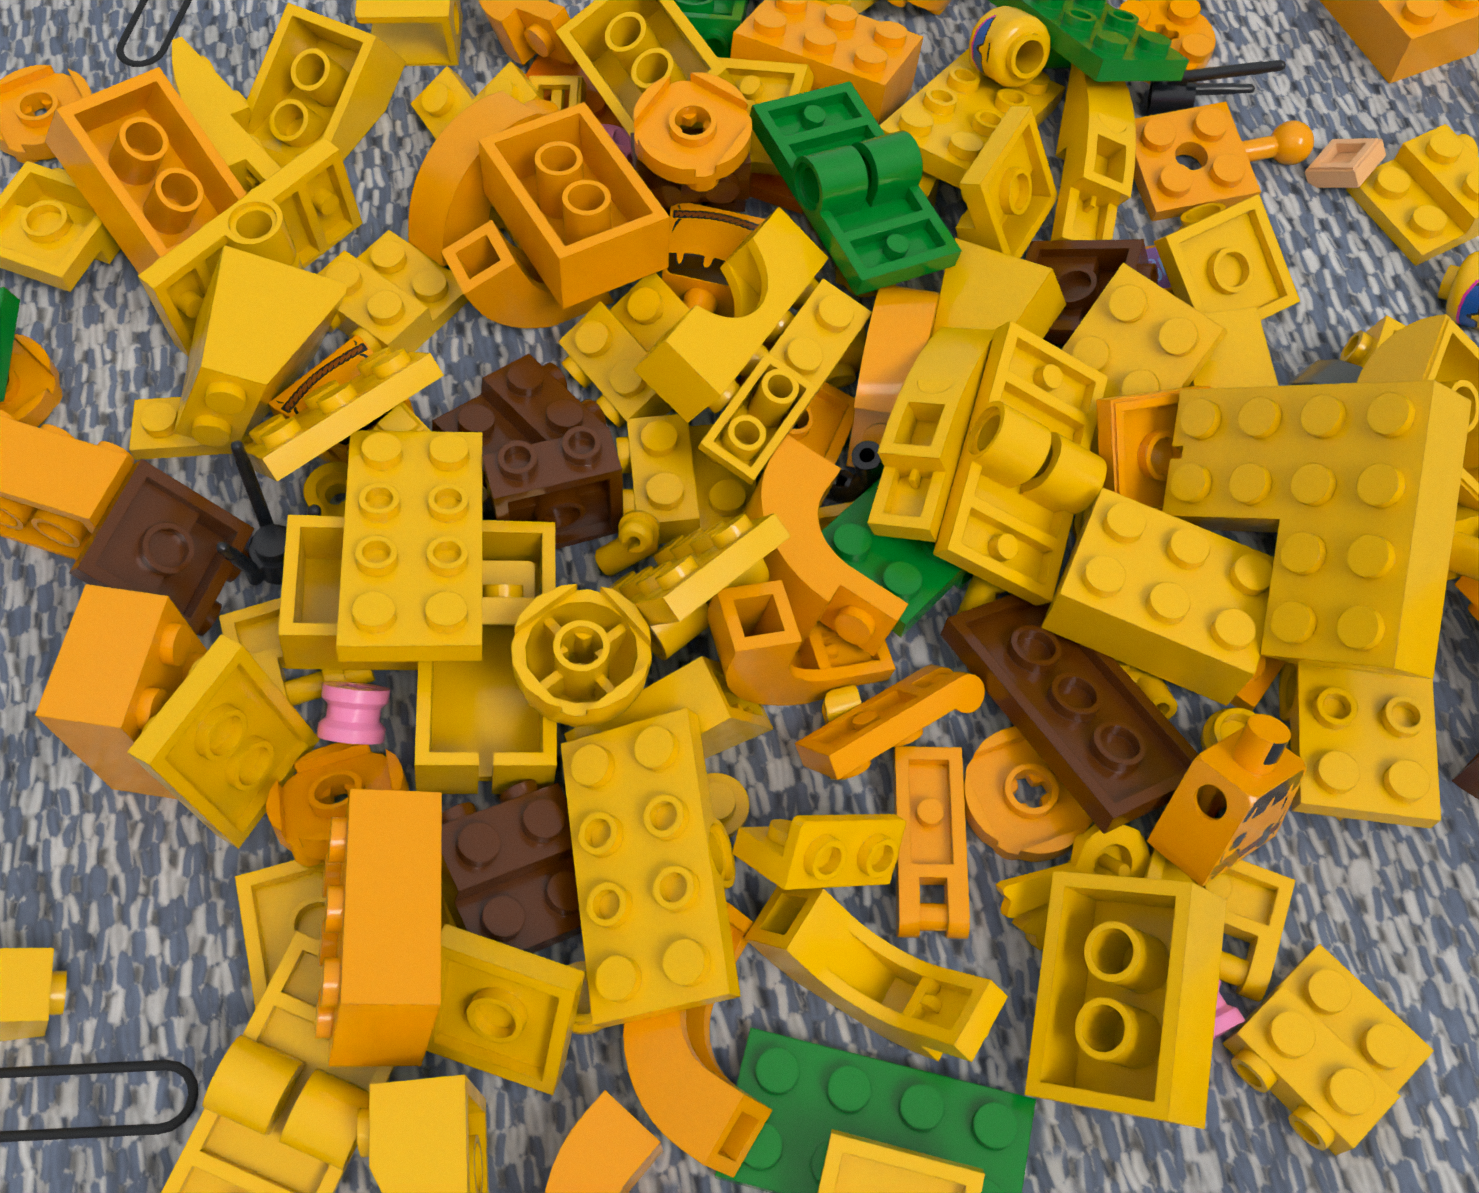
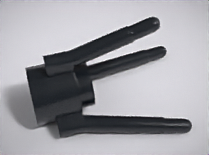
(1179, 95)
(268, 542)

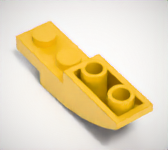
(221, 114)
(1099, 157)
(785, 382)
(928, 434)

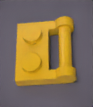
(1253, 913)

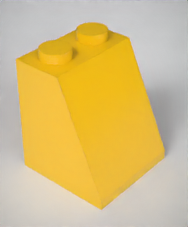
(251, 343)

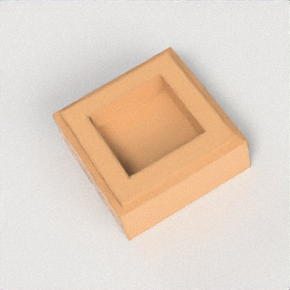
(1345, 163)

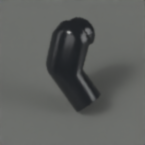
(868, 471)

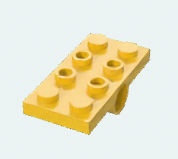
(960, 111)
(283, 219)
(1024, 466)
(412, 548)
(693, 570)
(1363, 744)
(649, 870)
(274, 1105)

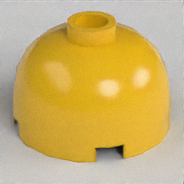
(581, 654)

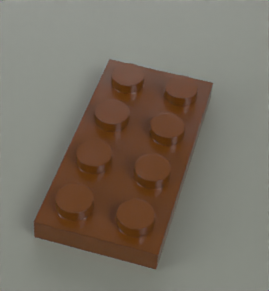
(1073, 710)

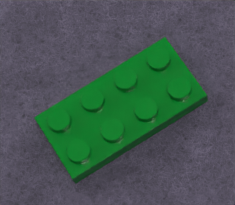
(910, 1108)

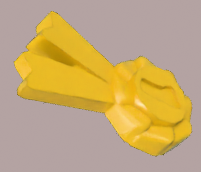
(1113, 853)

